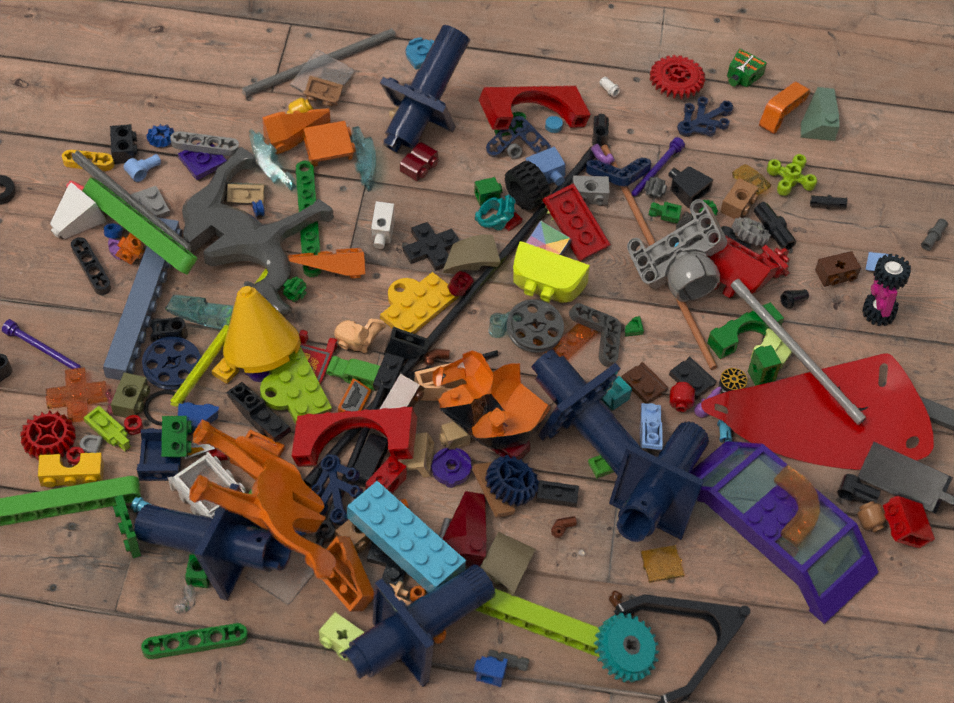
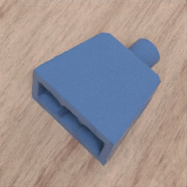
(550, 164)

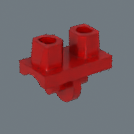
(779, 259)

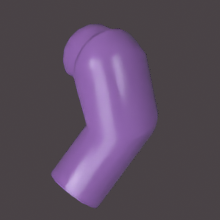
(601, 156)

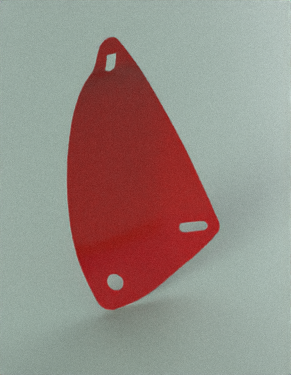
(808, 424)

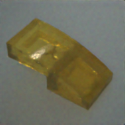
(752, 176)

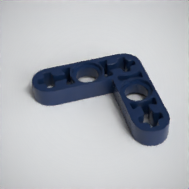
(521, 132)
(619, 176)

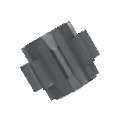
(655, 187)

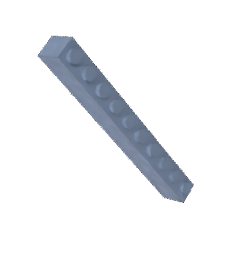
(138, 311)

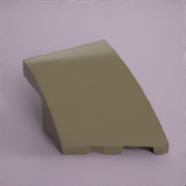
(472, 253)
(507, 561)

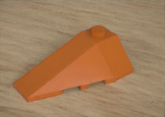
(286, 130)
(344, 261)

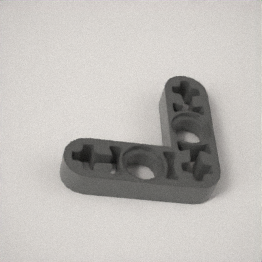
(583, 315)

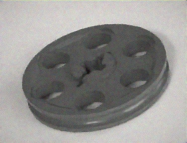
(530, 331)

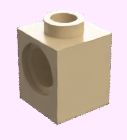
(453, 436)

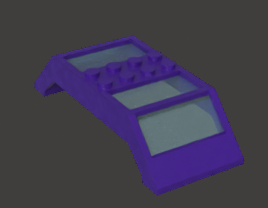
(829, 562)

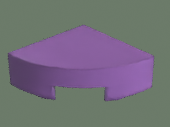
(113, 248)

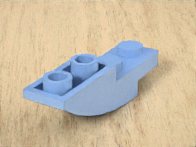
(650, 426)

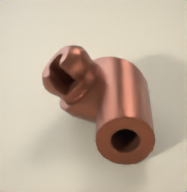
(561, 524)

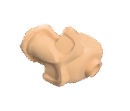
(357, 336)

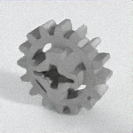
(751, 231)

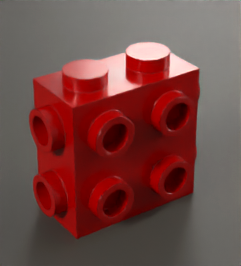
(908, 522)

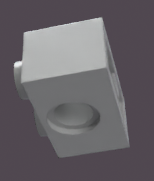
(593, 188)

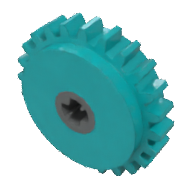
(626, 647)

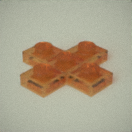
(76, 394)

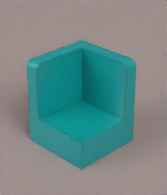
(617, 394)

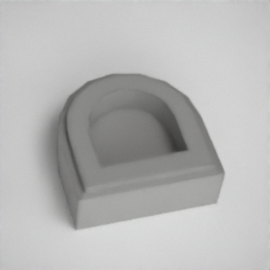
(91, 443)

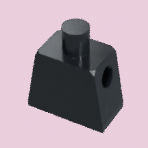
(689, 184)

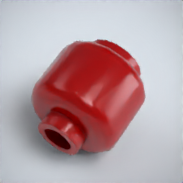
(682, 396)

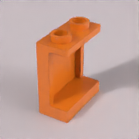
(328, 142)

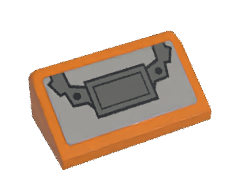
(355, 397)

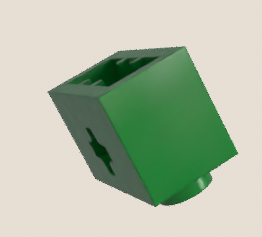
(764, 365)

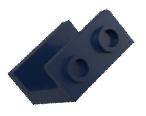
(152, 465)

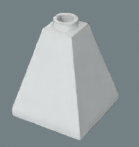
(75, 214)

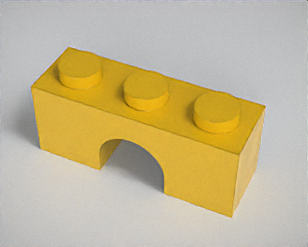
(53, 473)

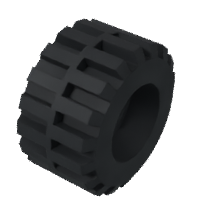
(527, 185)

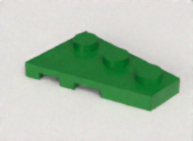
(126, 527)

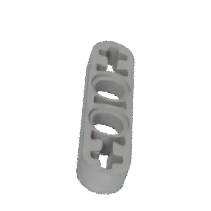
(204, 146)

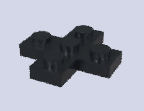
(430, 245)
(393, 572)

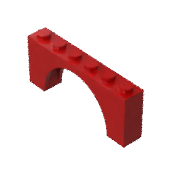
(562, 99)
(316, 430)

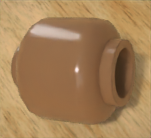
(872, 516)

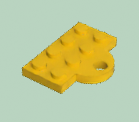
(417, 303)

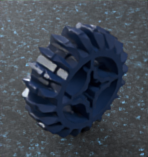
(512, 480)

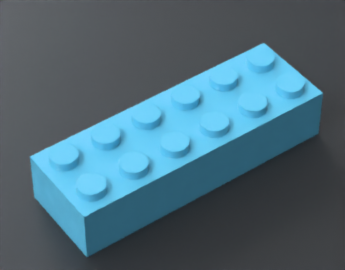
(405, 537)

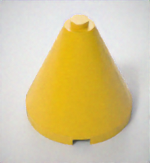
(258, 334)

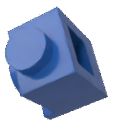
(490, 670)

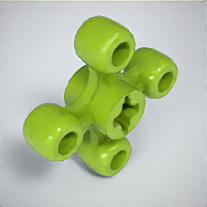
(791, 175)

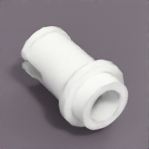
(609, 86)

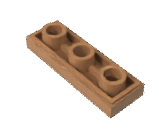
(496, 504)

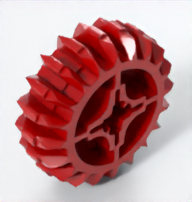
(48, 429)

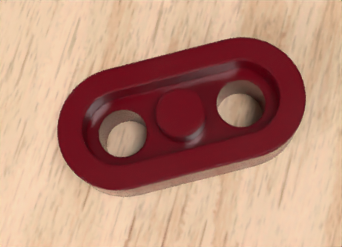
(460, 283)

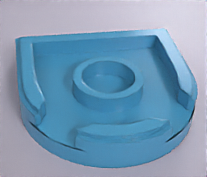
(417, 51)

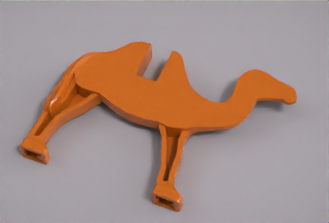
(278, 496)

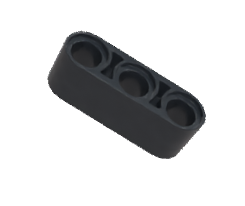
(370, 458)

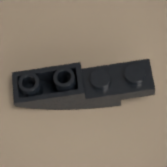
(257, 413)

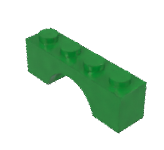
(725, 339)

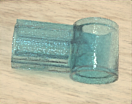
(498, 322)

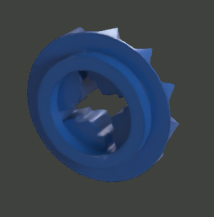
(158, 140)

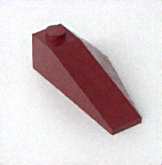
(468, 529)

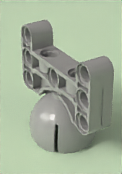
(687, 263)

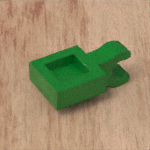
(668, 211)

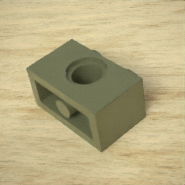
(130, 385)

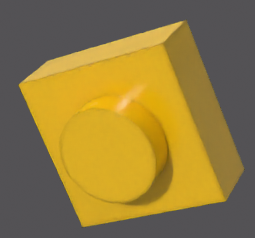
(224, 372)

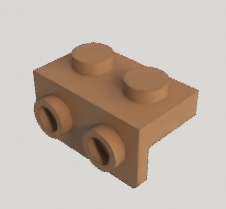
(323, 91)

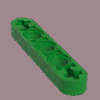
(184, 637)

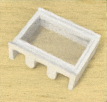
(210, 468)

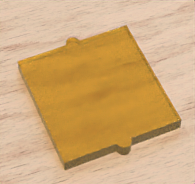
(662, 563)

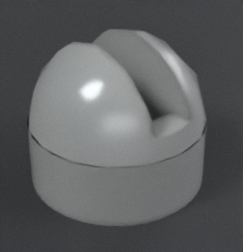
(516, 150)

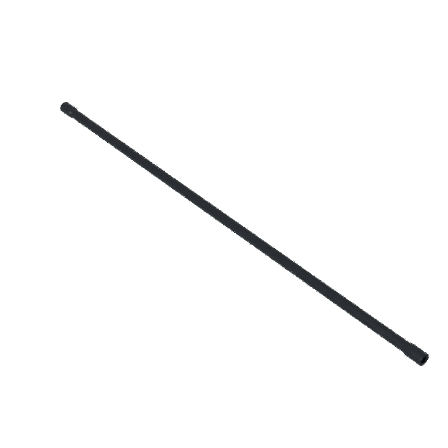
(312, 478)

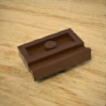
(645, 383)

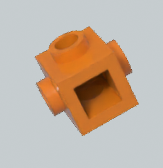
(130, 249)

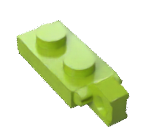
(107, 427)

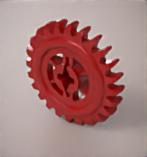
(676, 81)

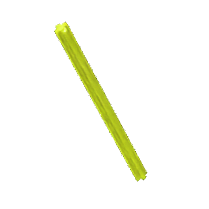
(203, 363)

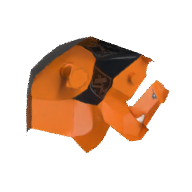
(490, 401)

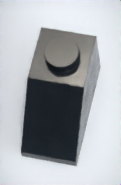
(405, 344)

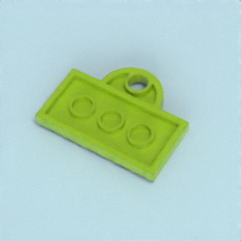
(295, 388)

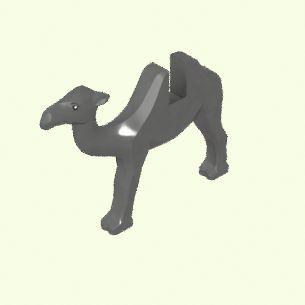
(243, 235)

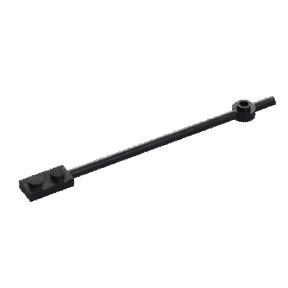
(384, 381)

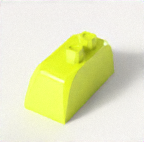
(548, 274)

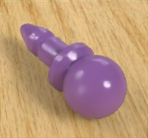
(698, 409)

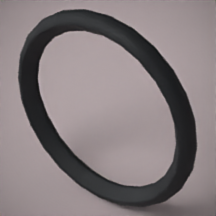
(148, 401)

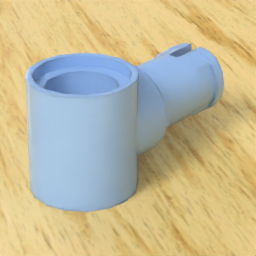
(138, 169)

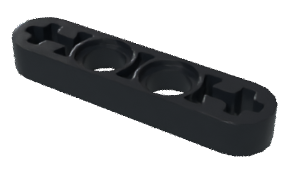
(87, 267)

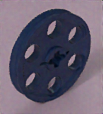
(162, 360)

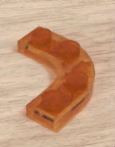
(807, 503)

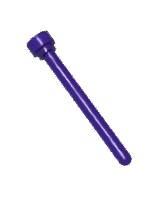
(676, 146)
(12, 329)

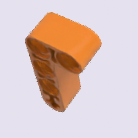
(782, 105)

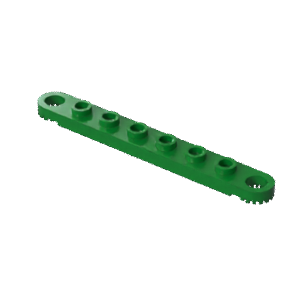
(306, 198)

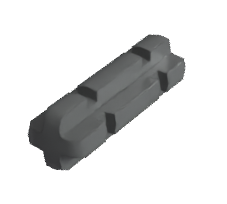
(513, 660)

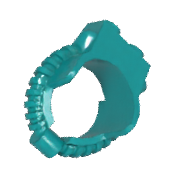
(505, 212)

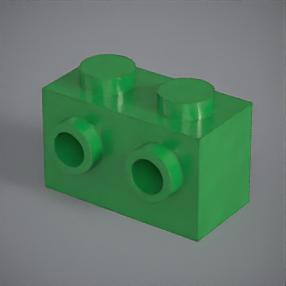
(176, 436)

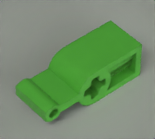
(354, 368)

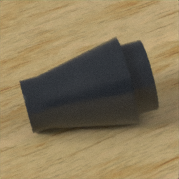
(793, 297)

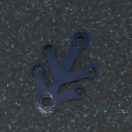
(687, 126)
(331, 465)

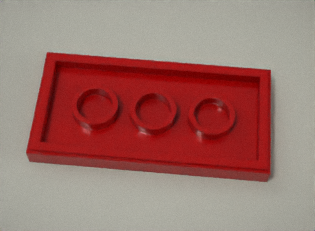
(576, 222)

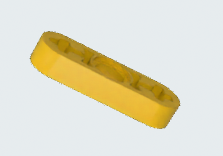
(98, 159)

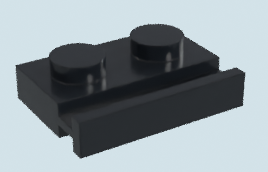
(694, 374)

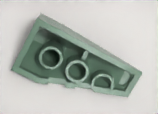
(822, 116)

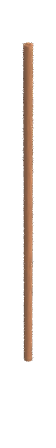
(683, 306)

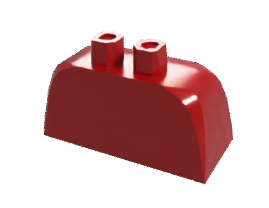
(744, 264)

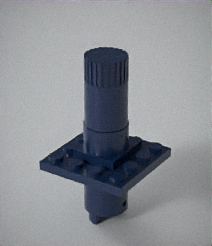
(422, 98)
(582, 406)
(659, 489)
(219, 542)
(409, 630)

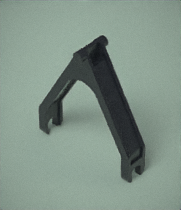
(723, 618)

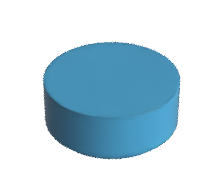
(553, 124)

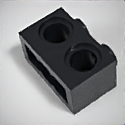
(123, 143)

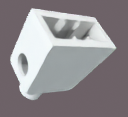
(382, 224)

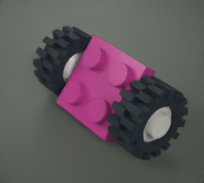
(888, 277)

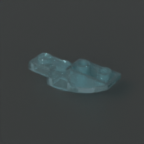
(365, 158)
(268, 159)
(200, 311)

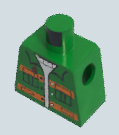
(745, 69)

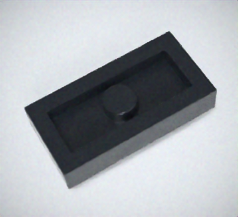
(557, 493)

